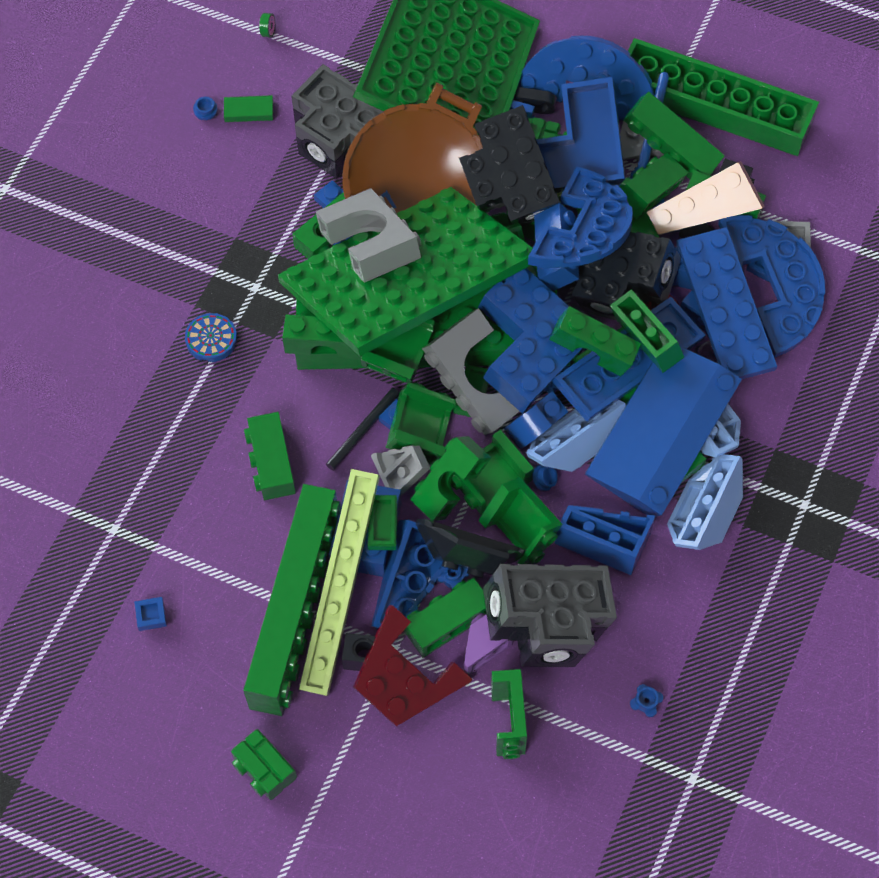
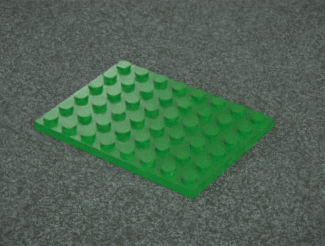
(461, 44)
(460, 257)

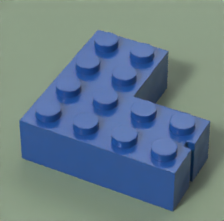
(591, 136)
(528, 315)

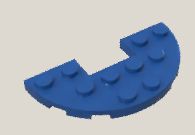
(583, 60)
(597, 230)
(791, 272)

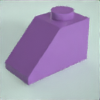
(479, 647)

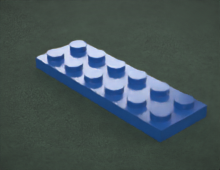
(726, 304)
(596, 388)

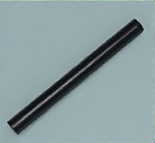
(362, 429)

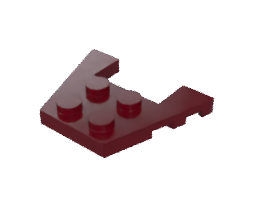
(397, 685)

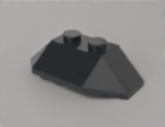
(466, 549)

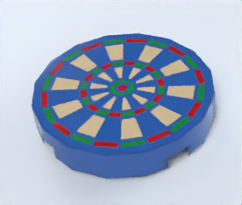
(210, 337)

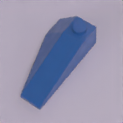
(407, 574)

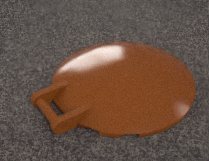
(413, 151)

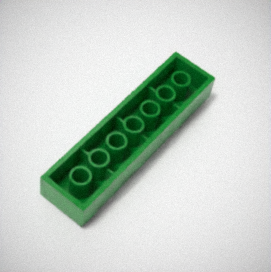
(728, 99)
(292, 602)

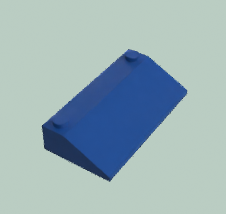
(662, 431)

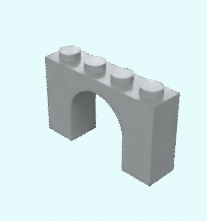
(365, 213)
(448, 356)

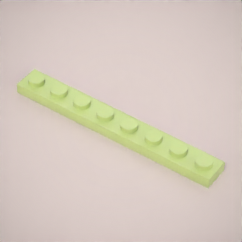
(339, 582)

